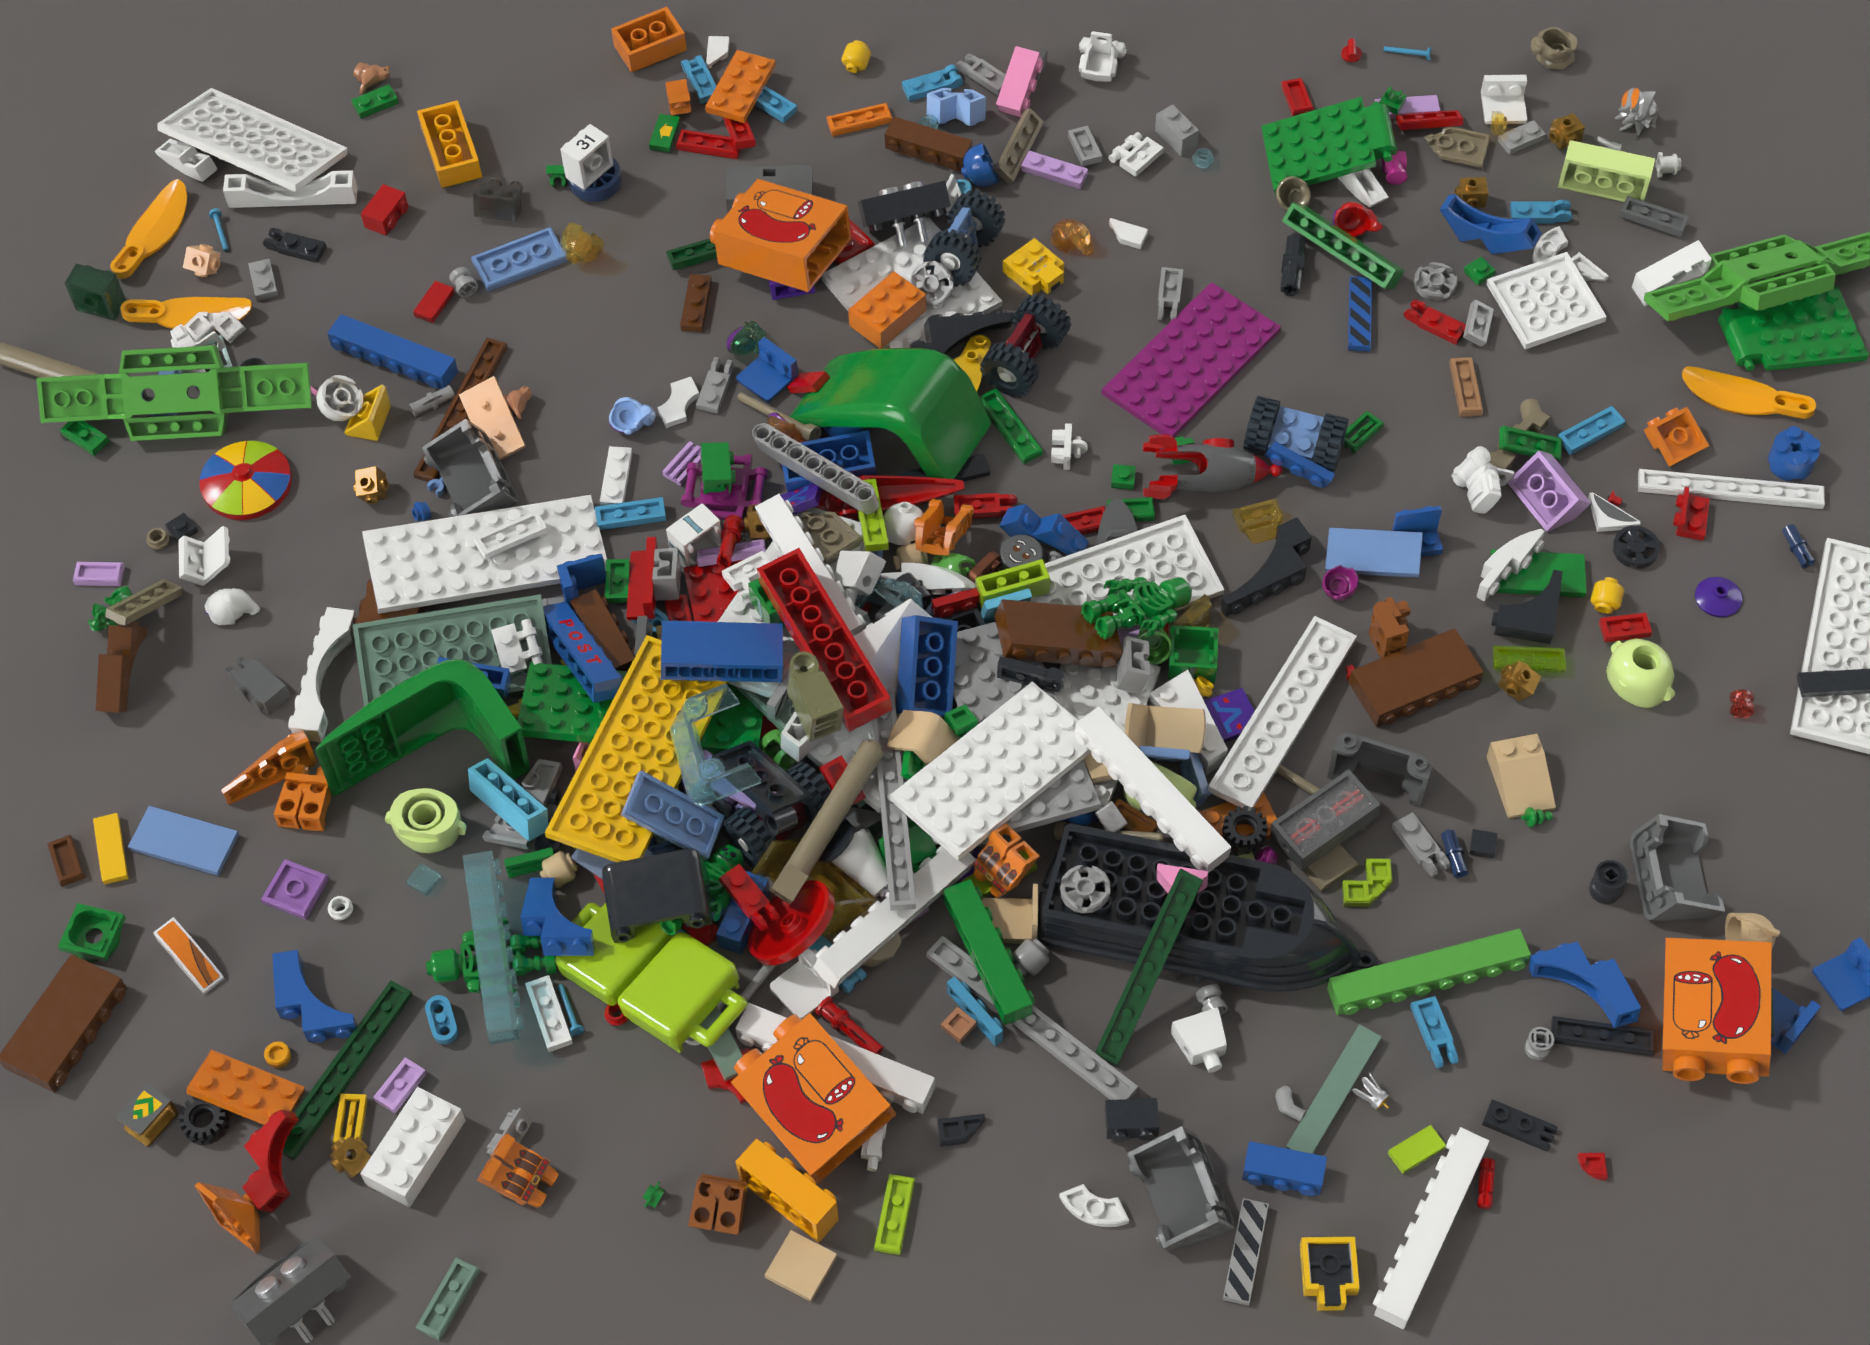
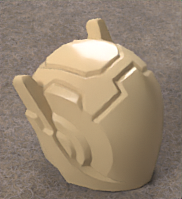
(1750, 928)

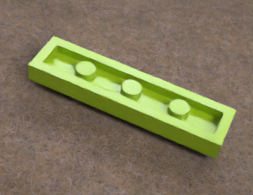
(873, 526)

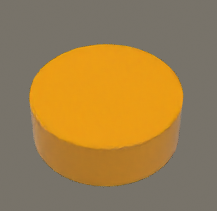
(277, 1054)

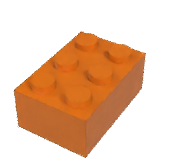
(649, 39)
(887, 309)

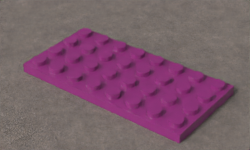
(1191, 360)

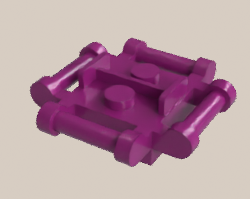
(725, 503)

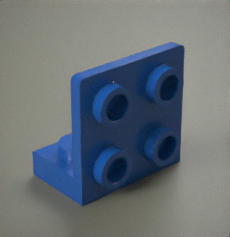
(769, 372)
(1425, 521)
(581, 575)
(1847, 975)
(1790, 1020)

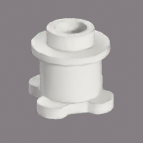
(1667, 164)

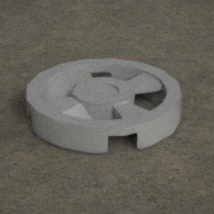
(1435, 281)
(932, 282)
(1084, 889)

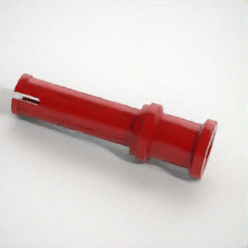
(731, 536)
(841, 1018)

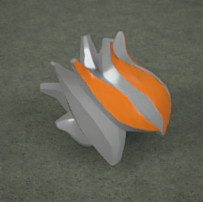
(1638, 110)

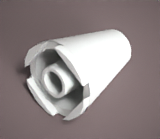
(864, 864)

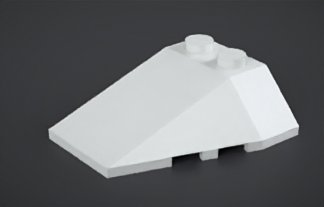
(882, 643)

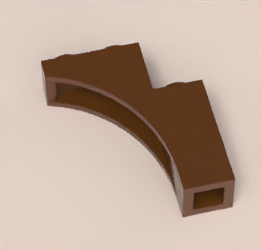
(117, 665)

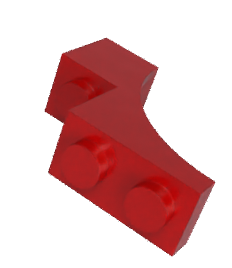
(266, 1185)

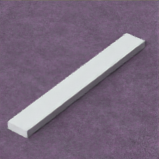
(1732, 488)

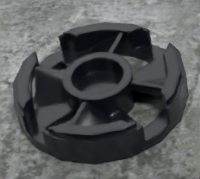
(1635, 546)

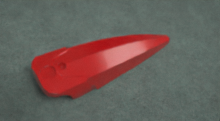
(894, 491)

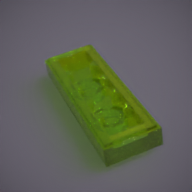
(1537, 658)

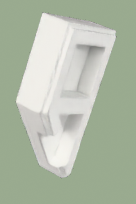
(717, 49)
(1128, 234)

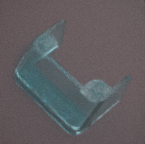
(702, 778)

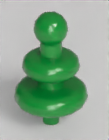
(1535, 816)

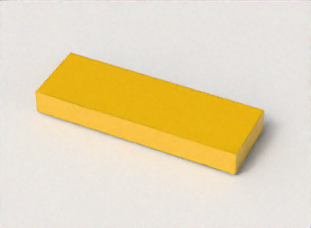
(110, 848)

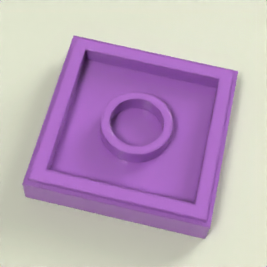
(295, 889)

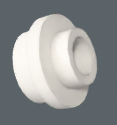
(338, 902)

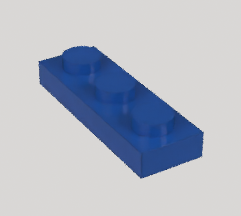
(1299, 465)

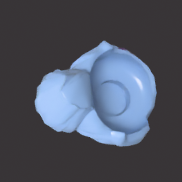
(630, 415)

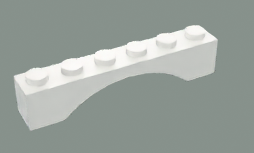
(248, 191)
(333, 637)

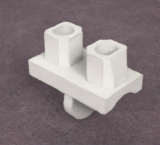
(1063, 455)

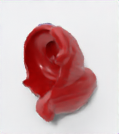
(1356, 219)

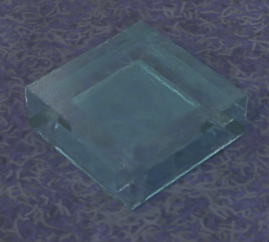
(423, 879)

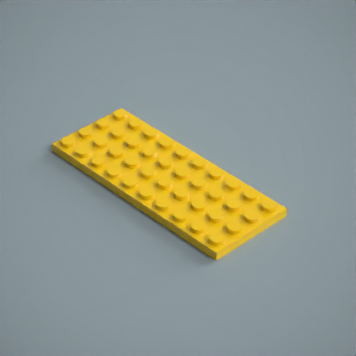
(629, 740)

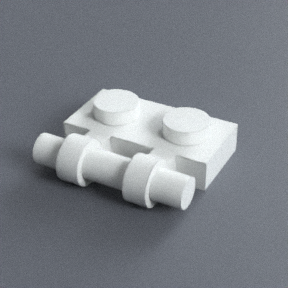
(1140, 157)
(744, 572)
(509, 648)

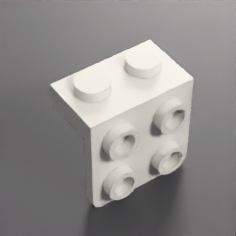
(203, 560)
(802, 986)

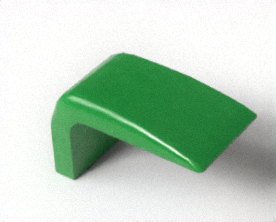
(909, 392)
(416, 713)

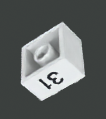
(586, 156)

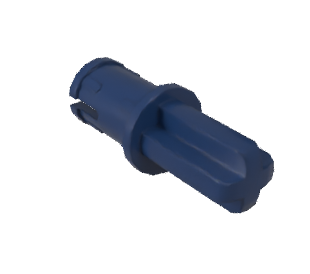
(1798, 545)
(1454, 854)

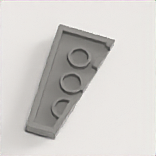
(537, 783)

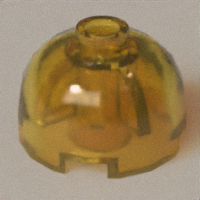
(580, 245)

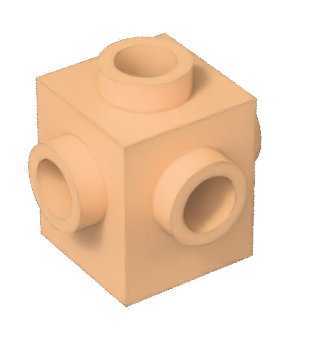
(202, 260)

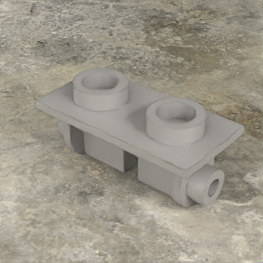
(515, 1125)

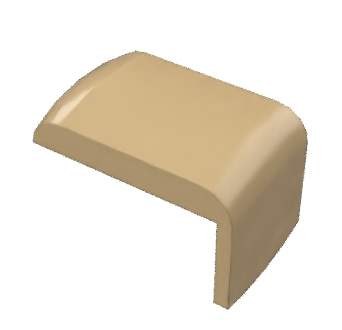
(1166, 727)
(922, 733)
(1015, 917)

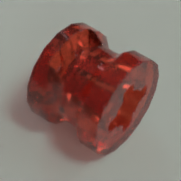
(1741, 703)

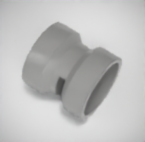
(463, 281)
(1211, 998)
(1539, 1048)

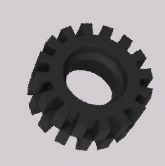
(1244, 817)
(197, 1134)

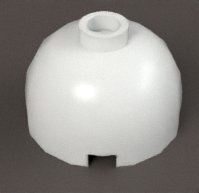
(339, 398)
(900, 523)

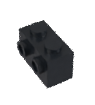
(1131, 1119)

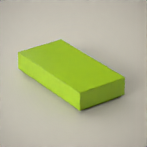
(1416, 1149)

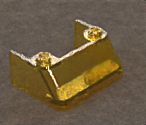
(849, 896)

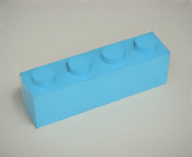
(508, 799)

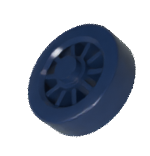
(601, 188)

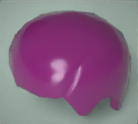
(1340, 583)

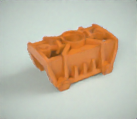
(936, 539)

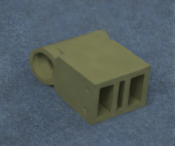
(813, 697)

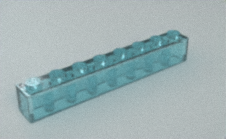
(491, 947)

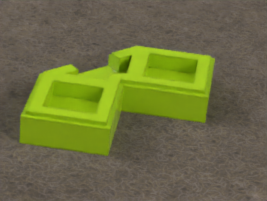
(1366, 892)

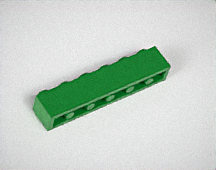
(1343, 245)
(988, 952)

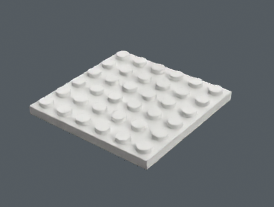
(863, 272)

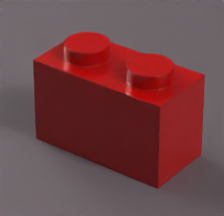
(384, 210)

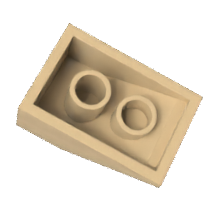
(1521, 774)

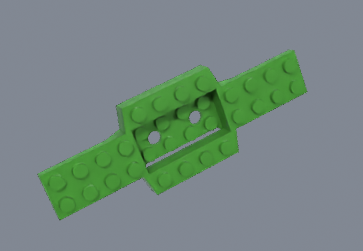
(1736, 270)
(221, 391)

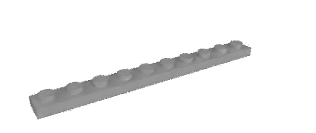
(893, 819)
(1039, 1027)

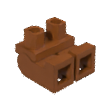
(1389, 626)
(729, 1195)

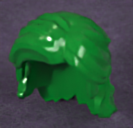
(99, 611)

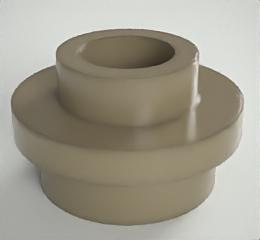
(155, 534)

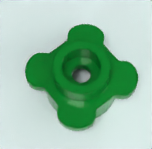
(653, 1195)

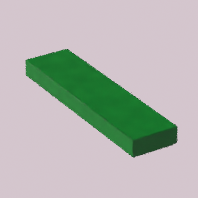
(1010, 426)

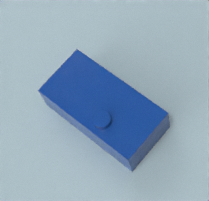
(847, 451)
(926, 665)

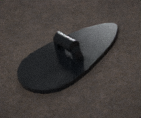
(839, 842)

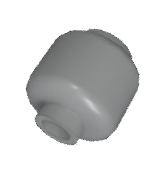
(1031, 957)

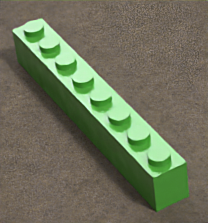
(1428, 972)

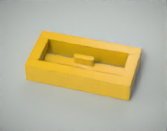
(341, 1115)

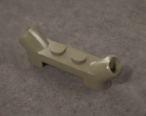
(1532, 420)

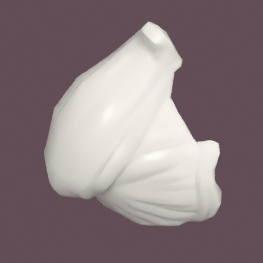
(229, 605)

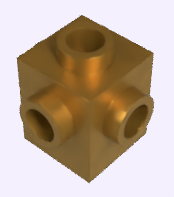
(1566, 129)
(1473, 191)
(371, 485)
(754, 525)
(1518, 680)
(359, 1156)

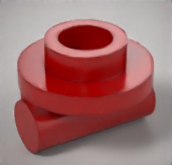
(1351, 52)

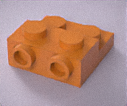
(1676, 435)

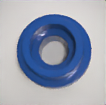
(421, 512)

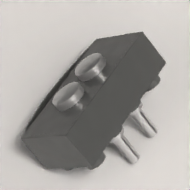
(289, 1291)

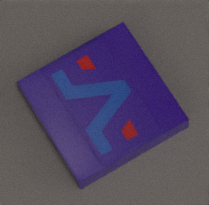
(803, 497)
(1230, 713)

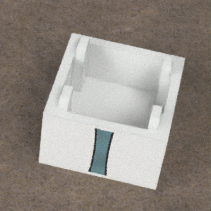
(694, 531)

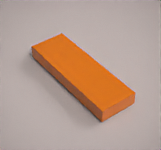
(859, 119)

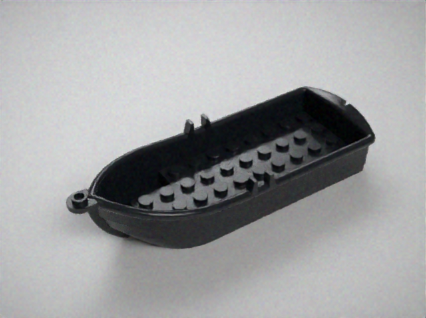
(1245, 929)

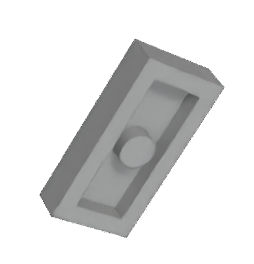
(1521, 137)
(1084, 146)
(263, 279)
(1478, 323)

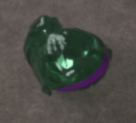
(745, 339)

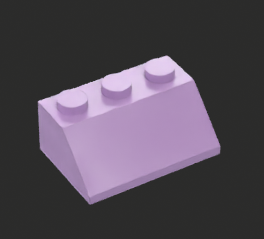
(1548, 491)

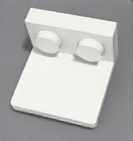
(1506, 95)

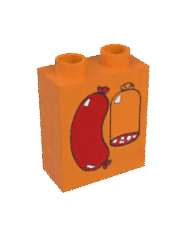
(781, 234)
(1717, 1009)
(811, 1095)

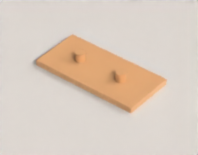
(490, 412)

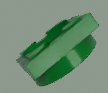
(88, 918)

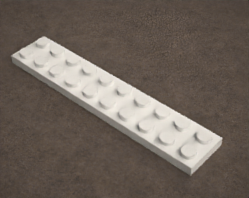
(1282, 714)

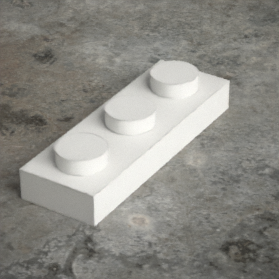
(616, 475)
(510, 534)
(548, 1013)

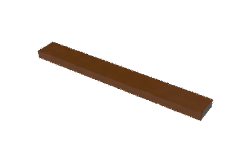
(481, 370)

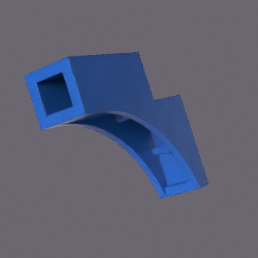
(1497, 233)
(543, 919)
(1600, 981)
(295, 999)

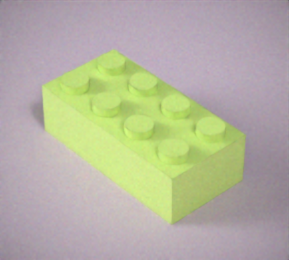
(1605, 172)

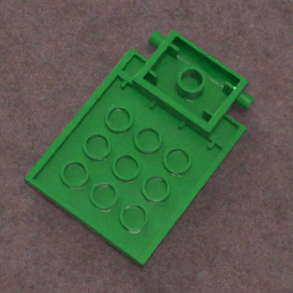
(1329, 142)
(1793, 334)

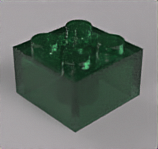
(95, 291)

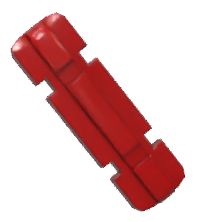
(1486, 1183)

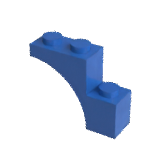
(1049, 530)

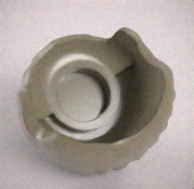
(1292, 190)

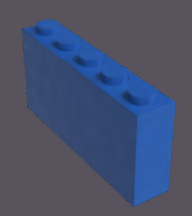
(722, 651)

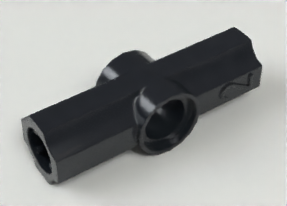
(1293, 264)

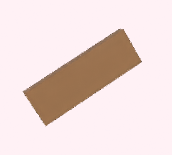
(1466, 387)

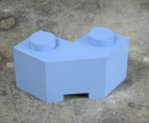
(948, 105)

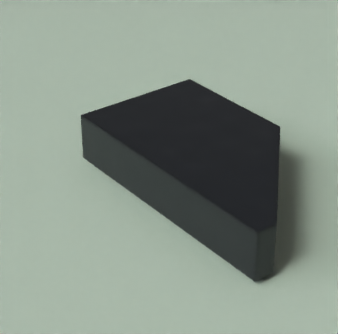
(958, 1129)

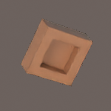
(958, 1025)

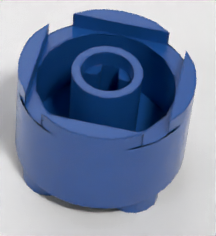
(1793, 454)

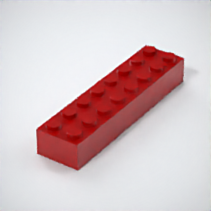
(822, 632)

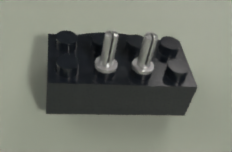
(910, 202)

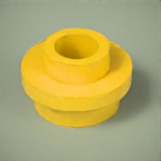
(1204, 686)

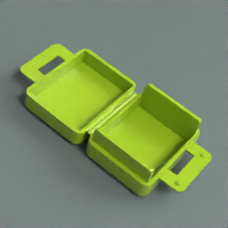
(657, 979)

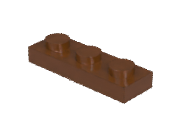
(696, 303)

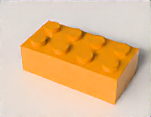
(449, 144)
(788, 1190)

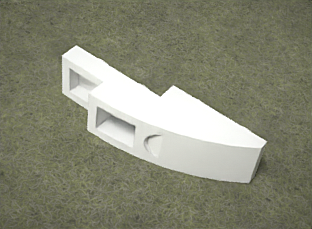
(1508, 559)
(934, 578)

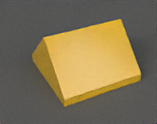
(371, 417)

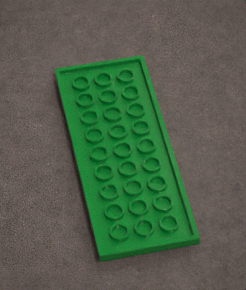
(560, 709)

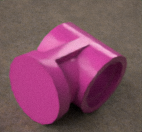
(1396, 168)

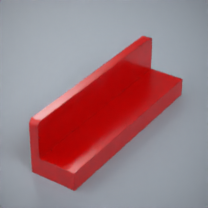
(641, 592)

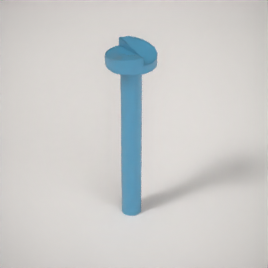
(1409, 51)
(216, 214)
(575, 1029)

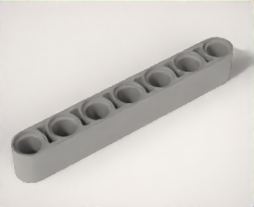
(815, 468)

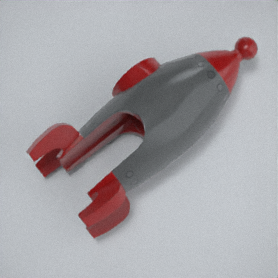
(1218, 464)

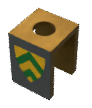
(147, 1114)

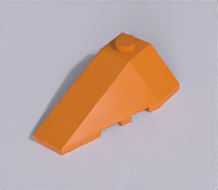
(271, 767)
(233, 1213)

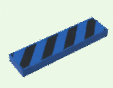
(1359, 314)

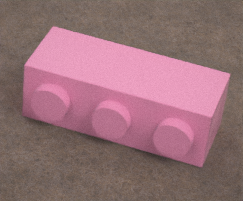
(1019, 81)

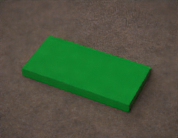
(1538, 573)

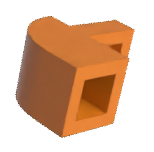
(678, 97)

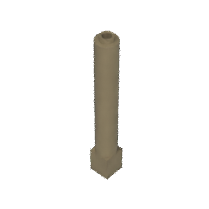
(39, 364)
(827, 821)

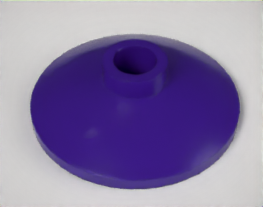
(1718, 604)

